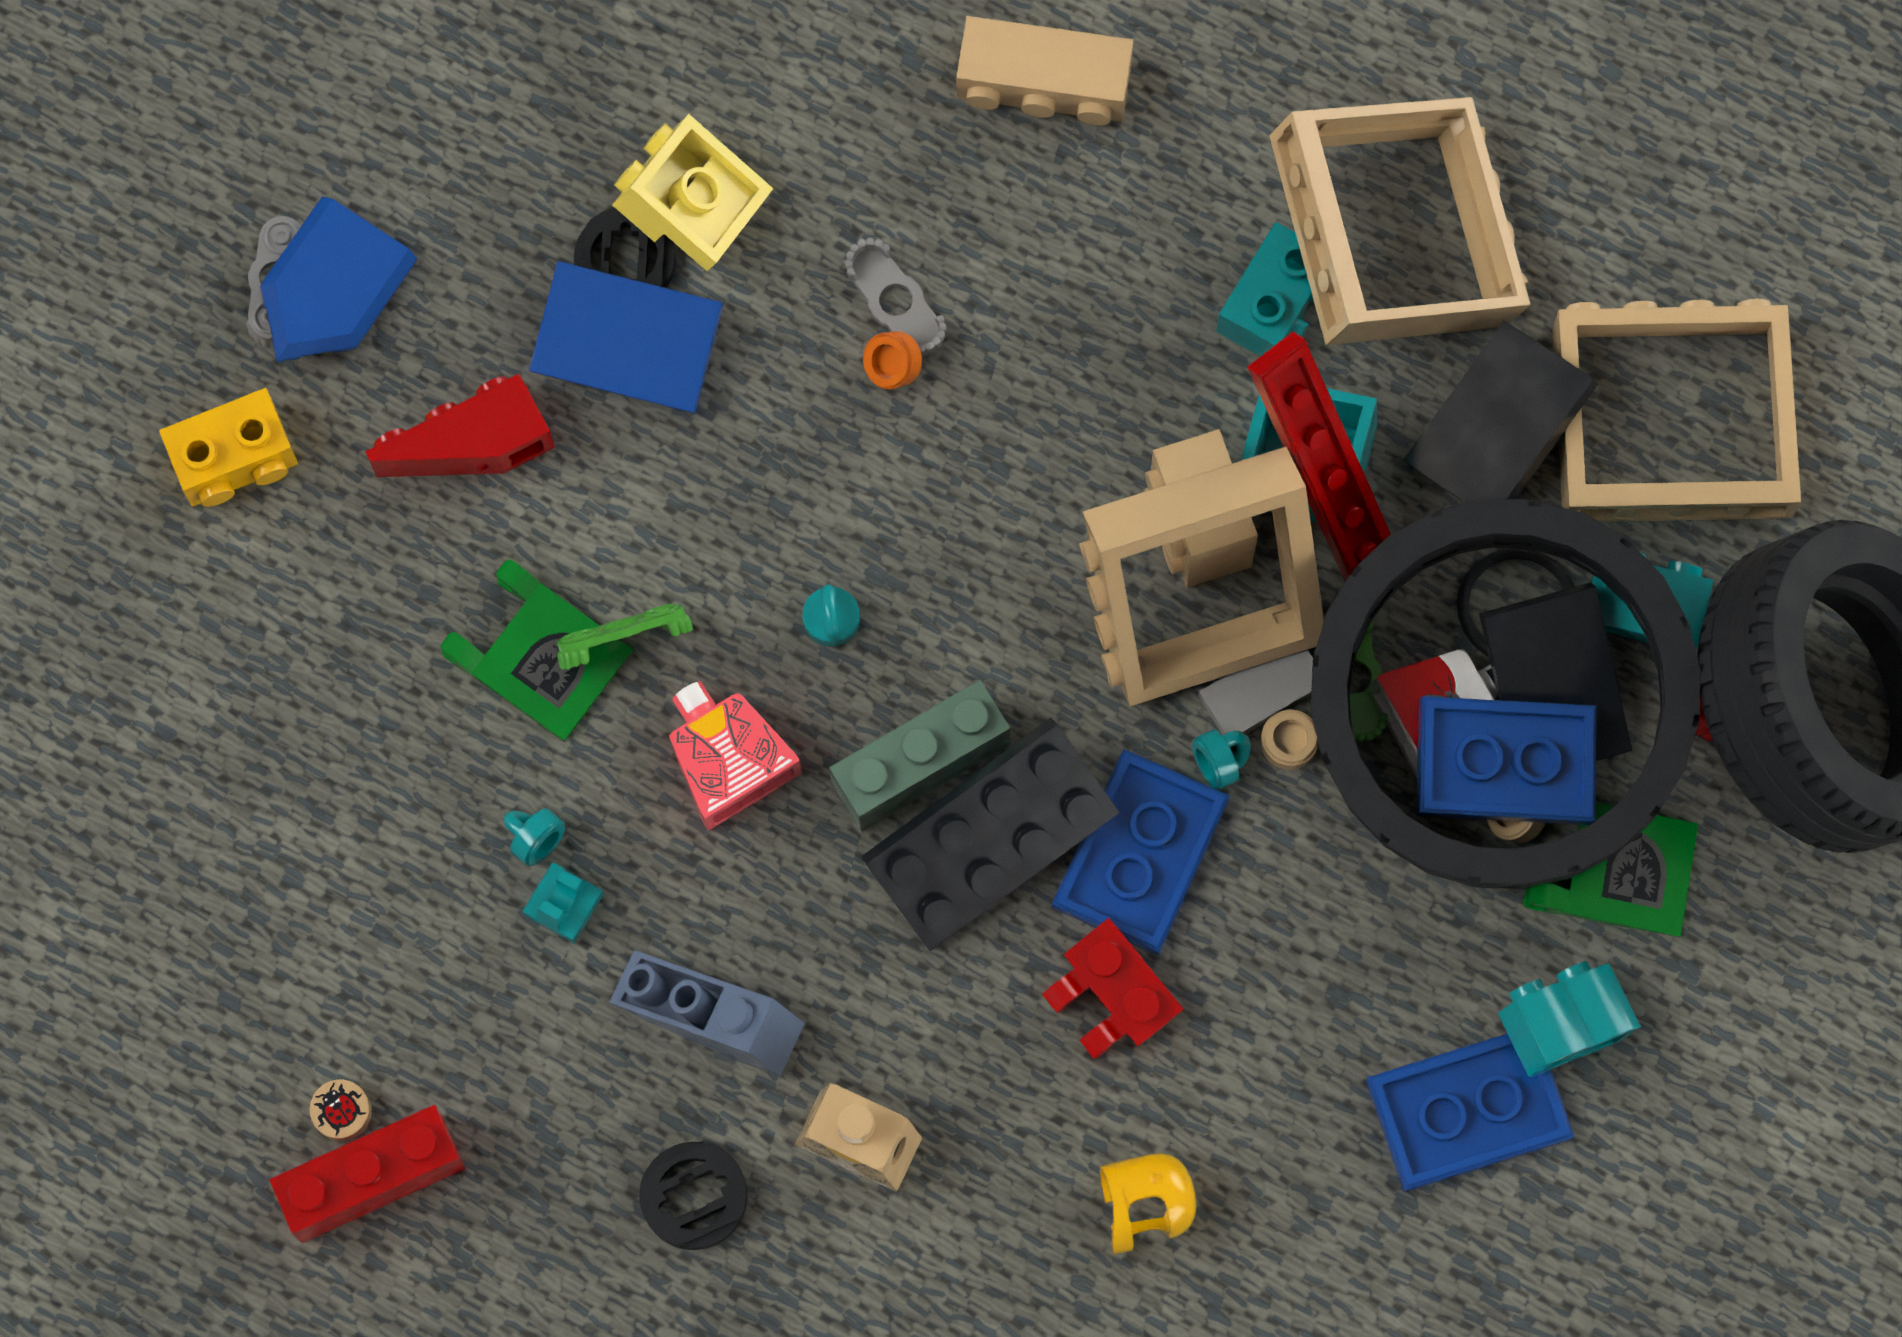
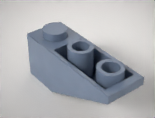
(709, 1012)

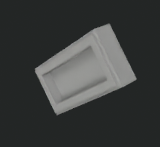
(1254, 694)

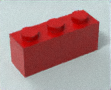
(367, 1174)

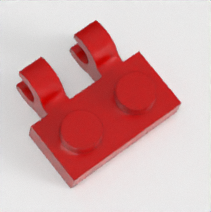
(1122, 982)

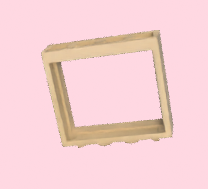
(1323, 239)
(1684, 499)
(1183, 511)

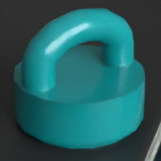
(831, 616)
(1216, 759)
(534, 835)

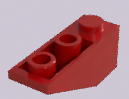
(478, 436)

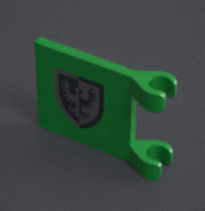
(524, 658)
(1636, 888)

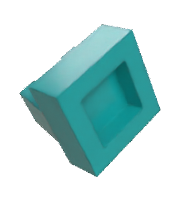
(563, 902)

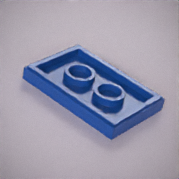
(626, 337)
(1506, 760)
(1145, 855)
(1465, 1112)

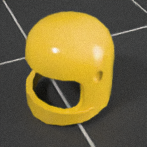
(1146, 1177)

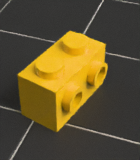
(229, 449)

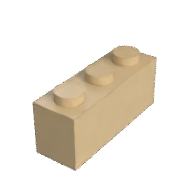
(1044, 70)

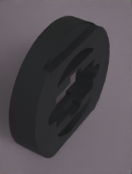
(610, 224)
(733, 1199)

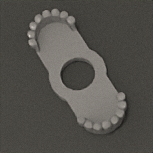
(272, 242)
(874, 272)

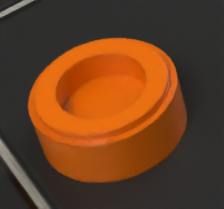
(892, 359)

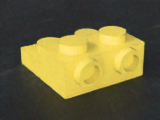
(690, 191)

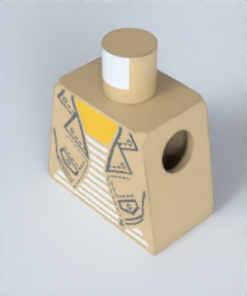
(860, 1136)

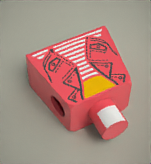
(728, 754)

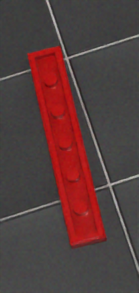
(1321, 451)

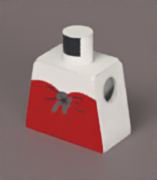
(1441, 676)

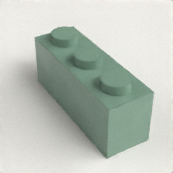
(920, 755)

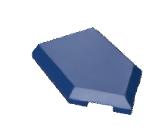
(331, 282)

